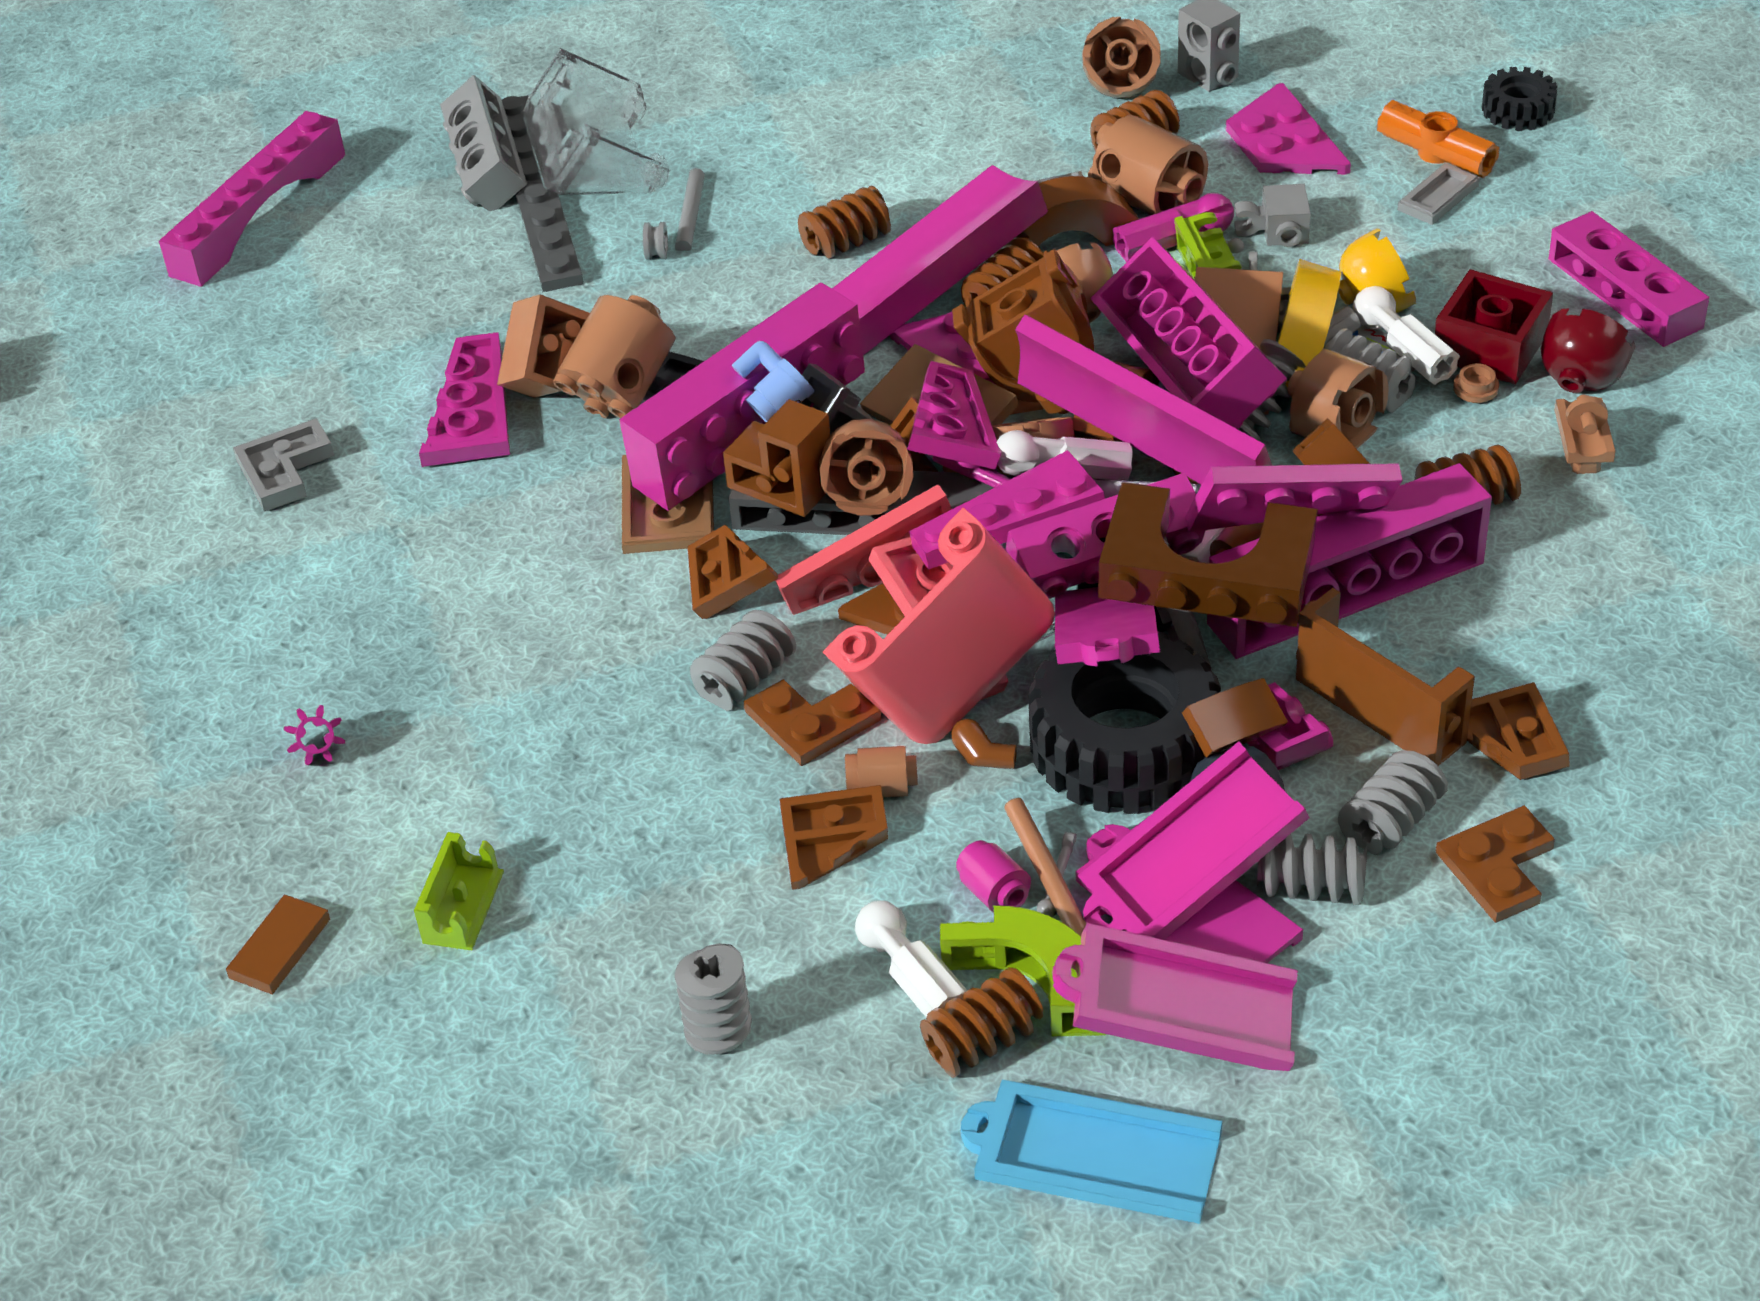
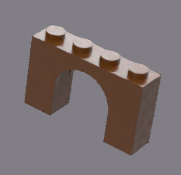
(1256, 587)

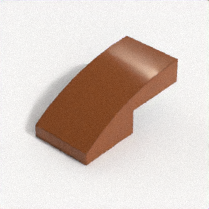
(1234, 716)

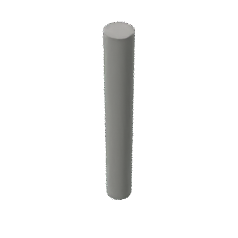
(690, 210)

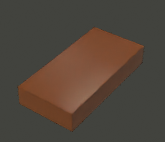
(278, 944)

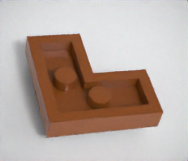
(807, 729)
(1488, 858)

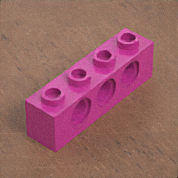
(1628, 278)
(1080, 533)

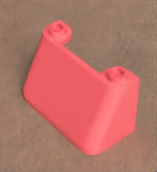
(952, 641)

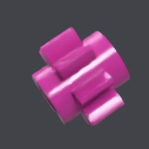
(300, 732)

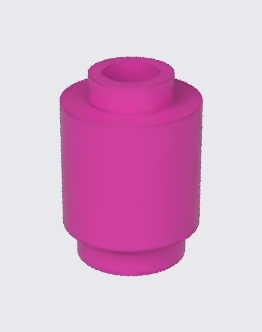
(993, 875)

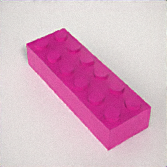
(1187, 336)
(681, 432)
(1380, 553)

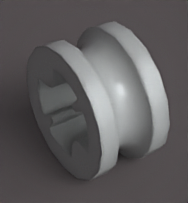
(655, 240)

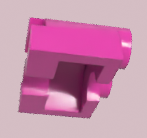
(1296, 740)

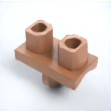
(1585, 433)

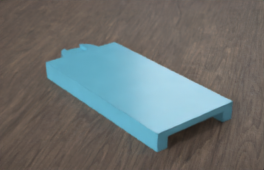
(1094, 1149)

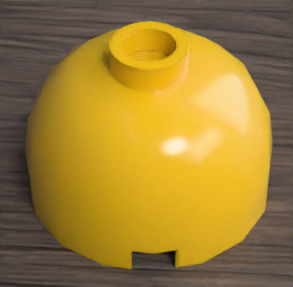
(1373, 263)

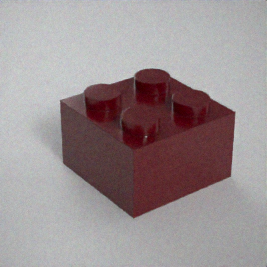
(1495, 323)

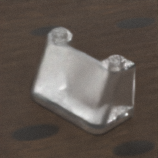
(583, 131)

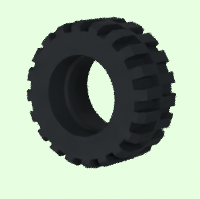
(1111, 763)

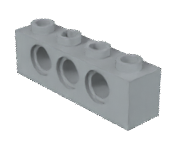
(482, 145)

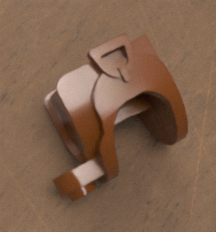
(1041, 291)

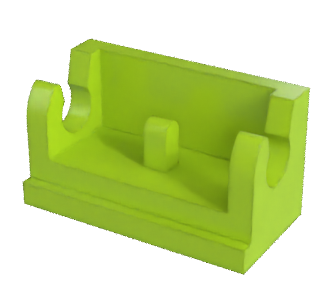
(1203, 248)
(457, 894)

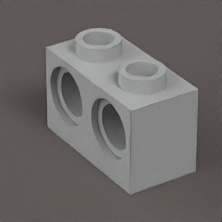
(1208, 43)

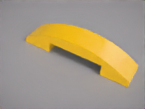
(1309, 310)

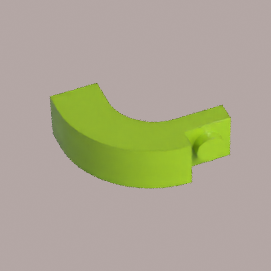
(1019, 941)

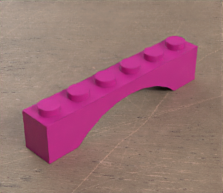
(208, 234)

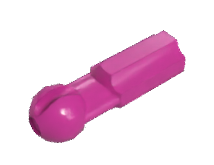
(1133, 235)

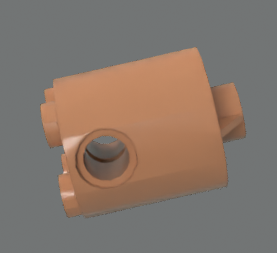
(1149, 164)
(616, 355)

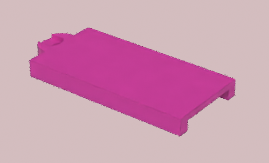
(1102, 629)
(1191, 848)
(1230, 923)
(1179, 997)

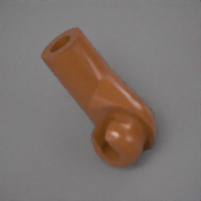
(978, 749)

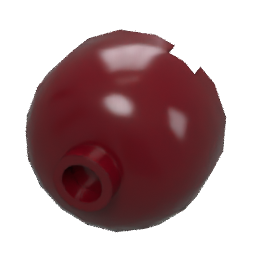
(1585, 350)

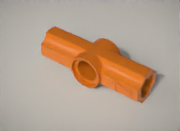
(1438, 138)

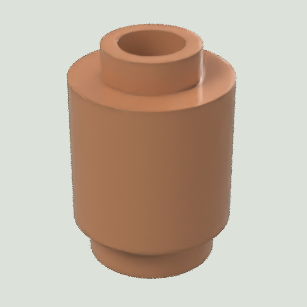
(882, 767)

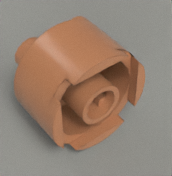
(1339, 390)

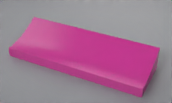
(940, 251)
(1130, 405)

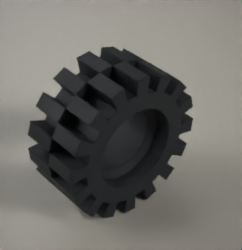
(1519, 98)

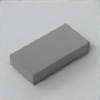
(1438, 193)

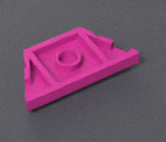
(1283, 136)

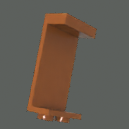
(1379, 691)

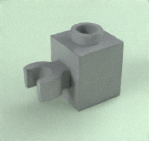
(1282, 215)

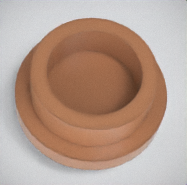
(1476, 383)

